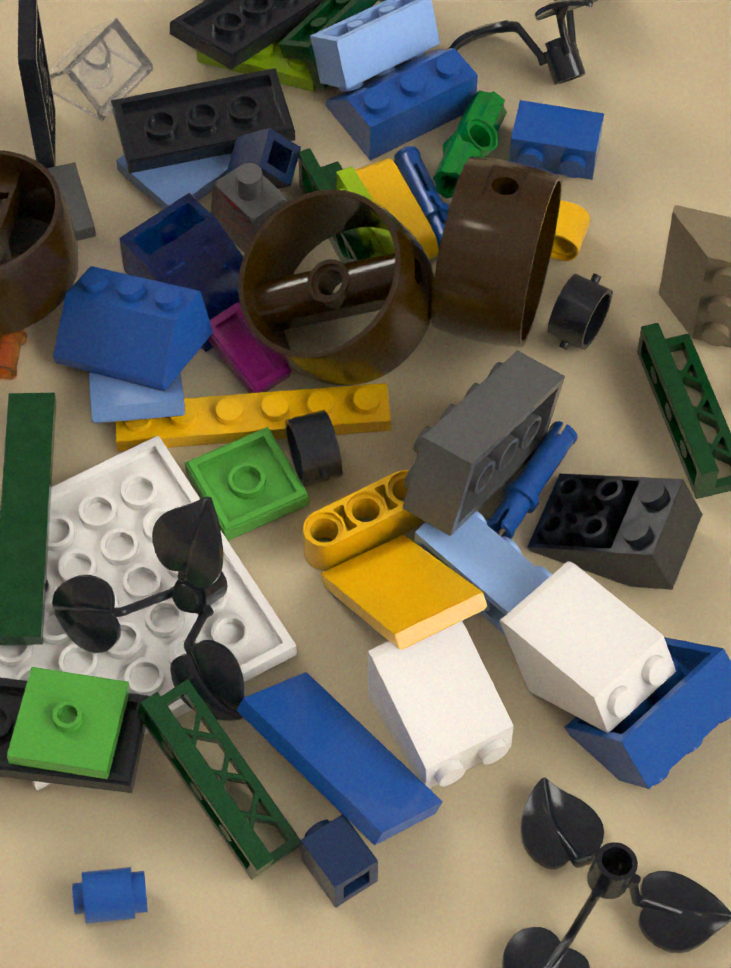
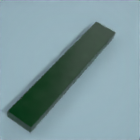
(26, 516)

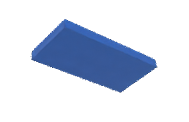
(339, 757)

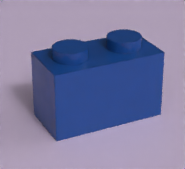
(557, 139)

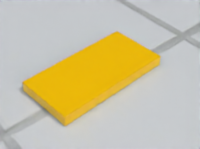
(403, 591)

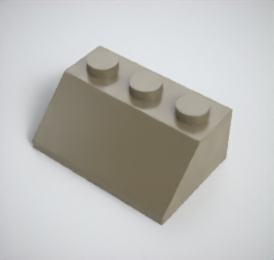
(699, 274)

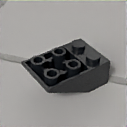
(619, 527)

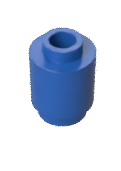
(110, 895)

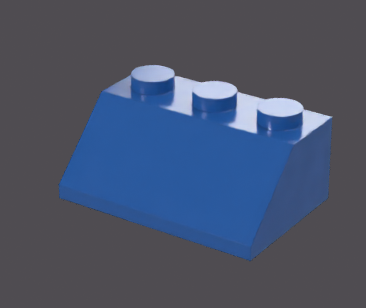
(406, 101)
(130, 327)
(667, 721)

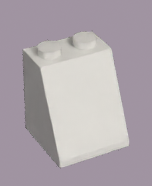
(586, 649)
(439, 705)

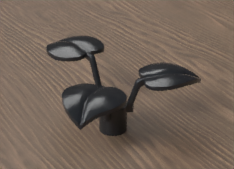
(561, 53)
(184, 542)
(562, 829)

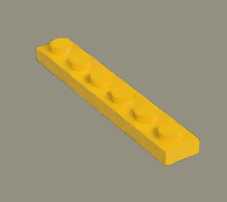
(235, 416)

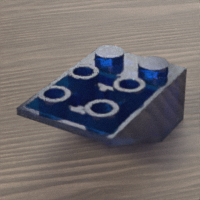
(188, 250)

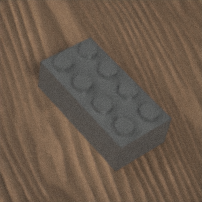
(481, 442)

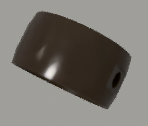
(495, 251)
(43, 274)
(280, 300)

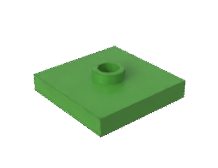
(248, 483)
(69, 723)

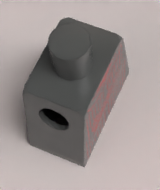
(244, 202)

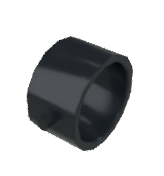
(580, 311)
(314, 447)

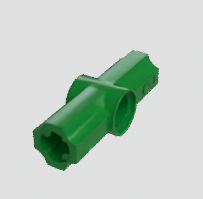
(474, 136)

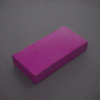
(244, 353)

